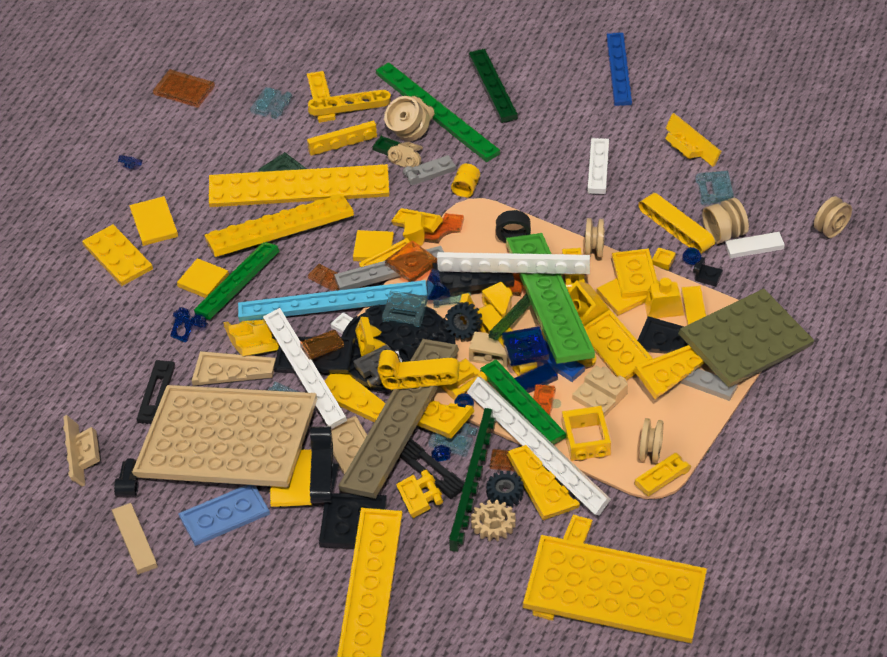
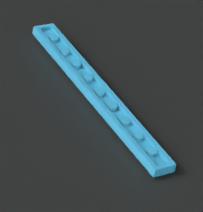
(327, 300)

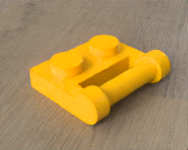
(466, 372)

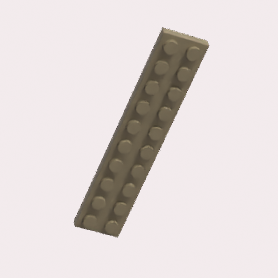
(392, 429)

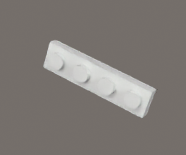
(598, 166)

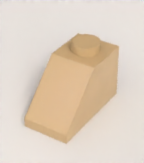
(485, 350)

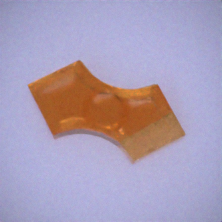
(451, 224)

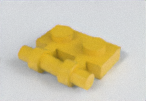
(413, 495)

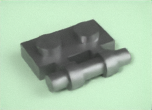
(368, 365)

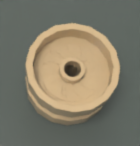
(406, 118)

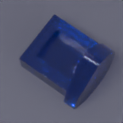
(435, 289)

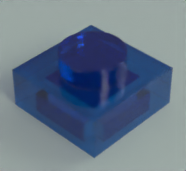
(129, 162)

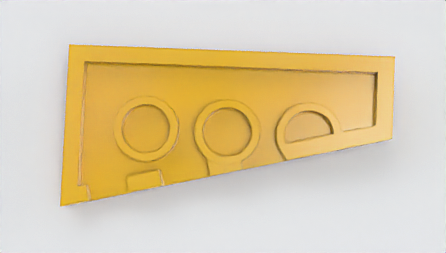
(668, 370)
(354, 396)
(445, 418)
(543, 489)

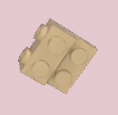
(601, 389)

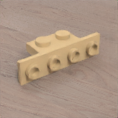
(81, 449)

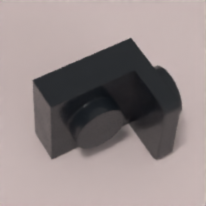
(707, 274)

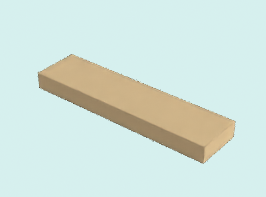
(134, 538)

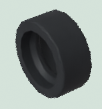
(512, 217)

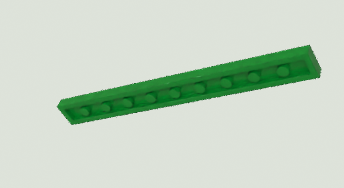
(442, 115)

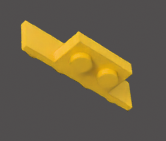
(690, 141)

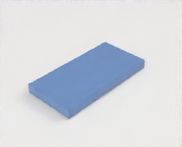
(224, 514)

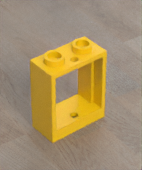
(584, 418)

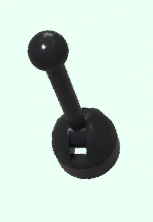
(407, 351)

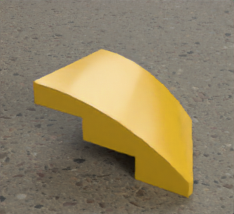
(251, 337)

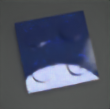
(525, 346)

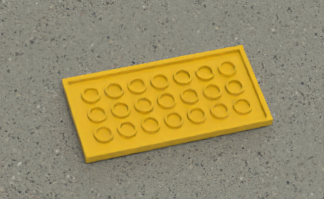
(615, 588)

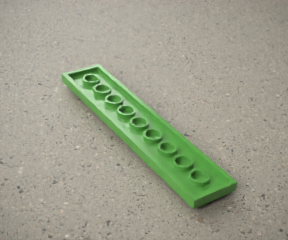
(552, 305)

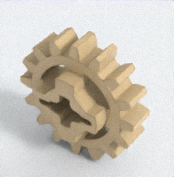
(493, 520)

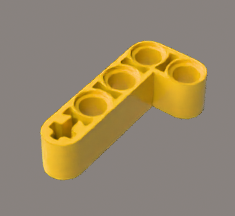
(416, 373)

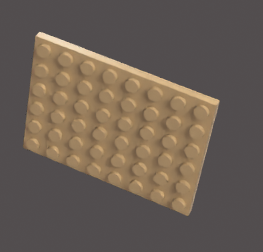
(226, 435)

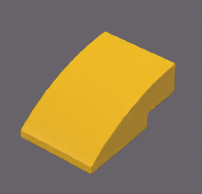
(299, 487)

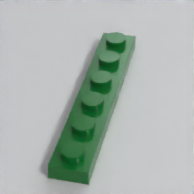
(237, 280)
(522, 401)

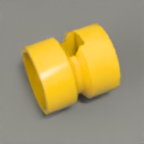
(465, 180)

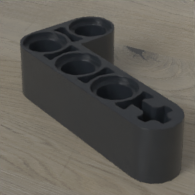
(321, 464)

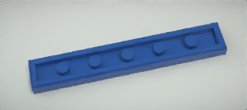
(619, 69)

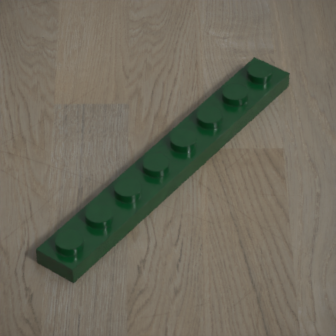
(471, 485)

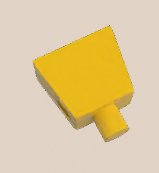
(664, 300)

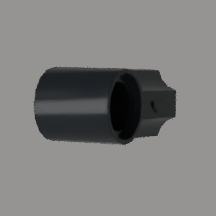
(127, 483)

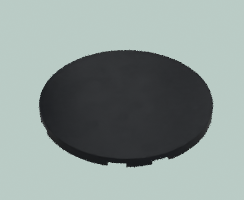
(396, 335)

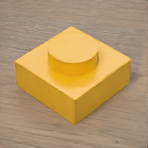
(663, 258)

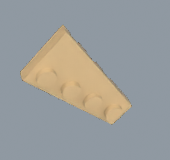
(223, 368)

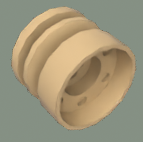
(725, 220)

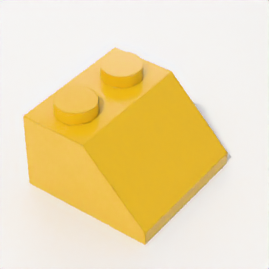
(587, 302)

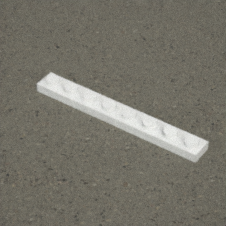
(513, 263)
(305, 368)

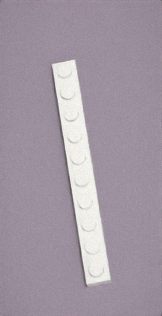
(549, 455)

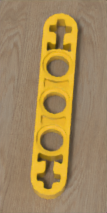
(317, 108)

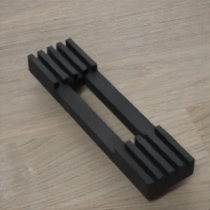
(162, 370)
(450, 485)

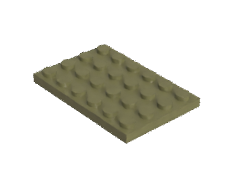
(746, 337)

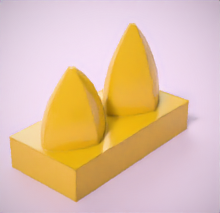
(365, 336)

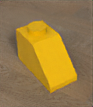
(498, 297)

